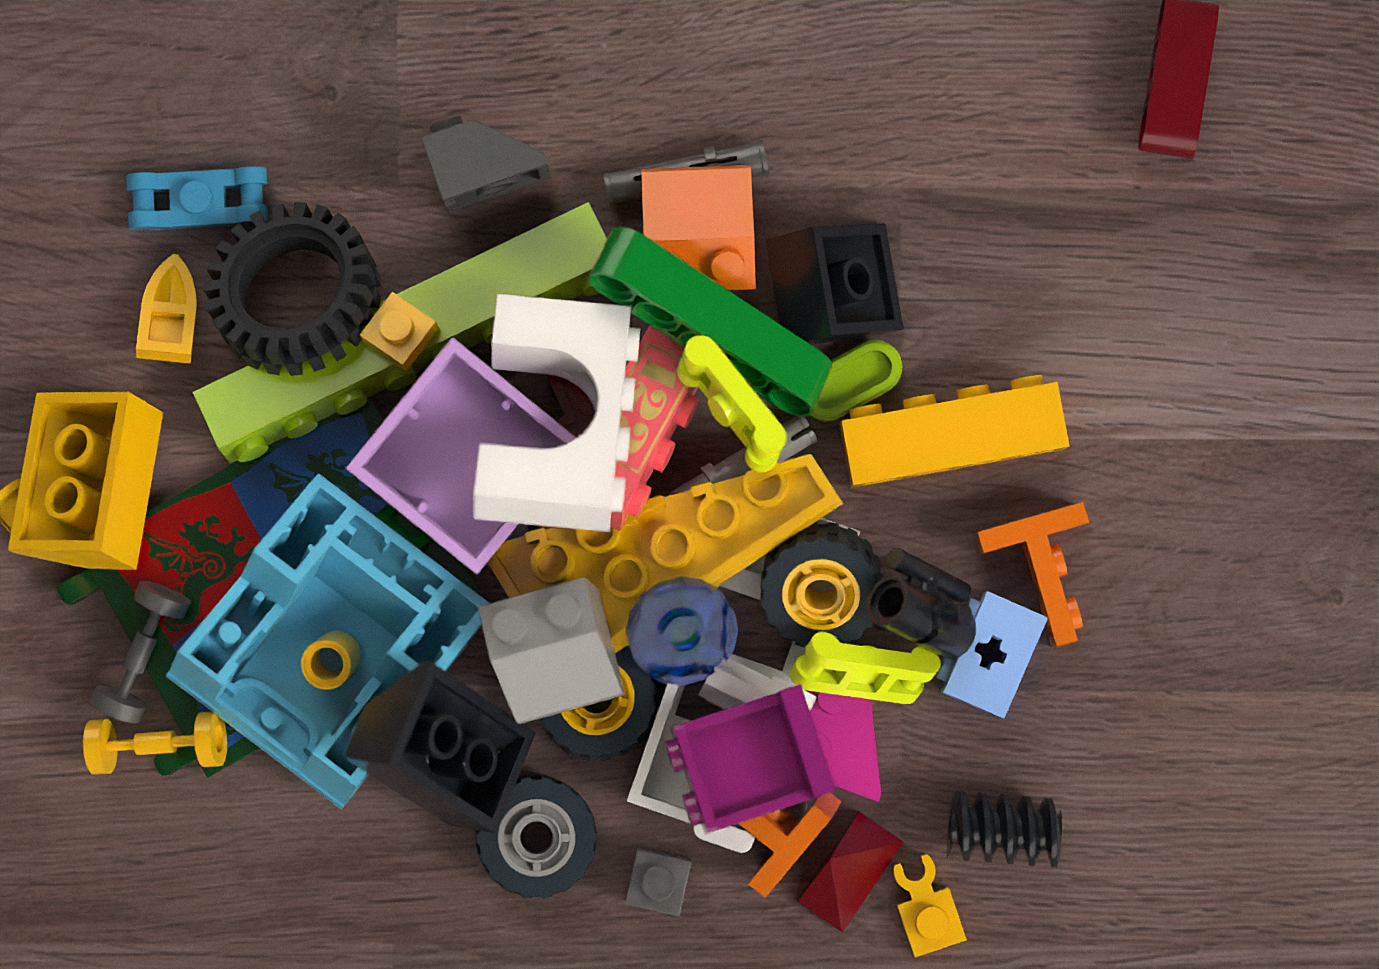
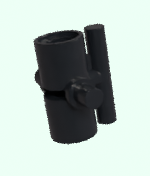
(918, 606)

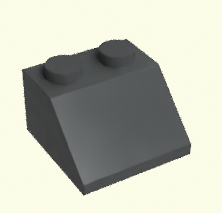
(479, 162)

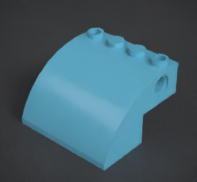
(311, 575)

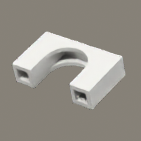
(575, 481)

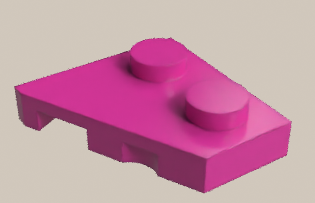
(848, 742)

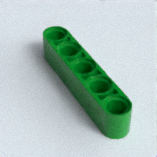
(690, 304)

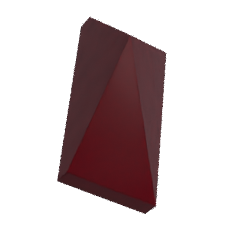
(850, 871)

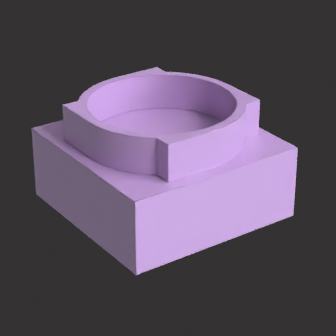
(430, 446)

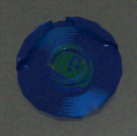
(681, 630)

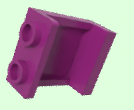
(750, 760)

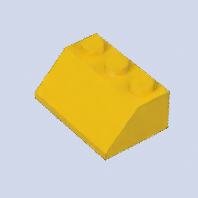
(86, 479)

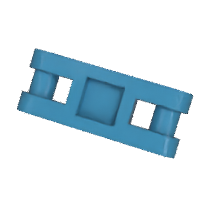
(196, 198)

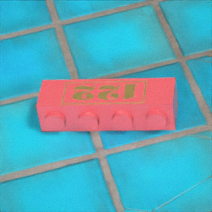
(658, 408)

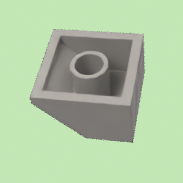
(552, 650)

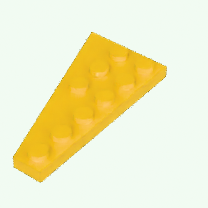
(689, 534)

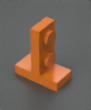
(1044, 564)
(787, 838)

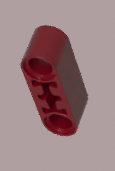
(1178, 78)

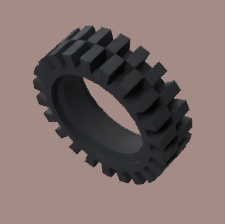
(253, 250)

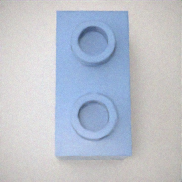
(1017, 635)

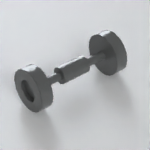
(118, 701)

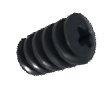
(1004, 828)

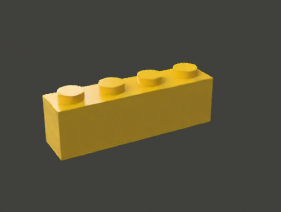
(953, 433)

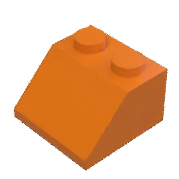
(704, 219)

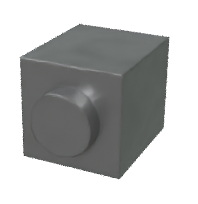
(658, 881)

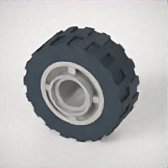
(562, 861)

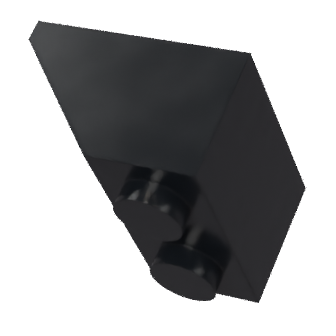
(835, 282)

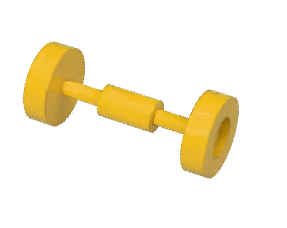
(102, 746)

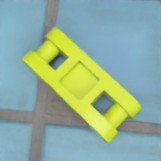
(732, 401)
(863, 670)

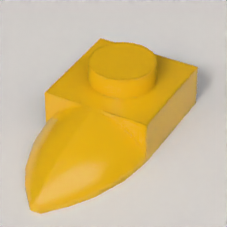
(168, 314)

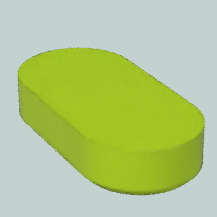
(858, 379)

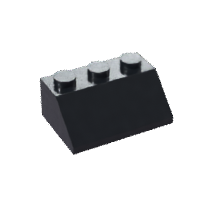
(442, 747)

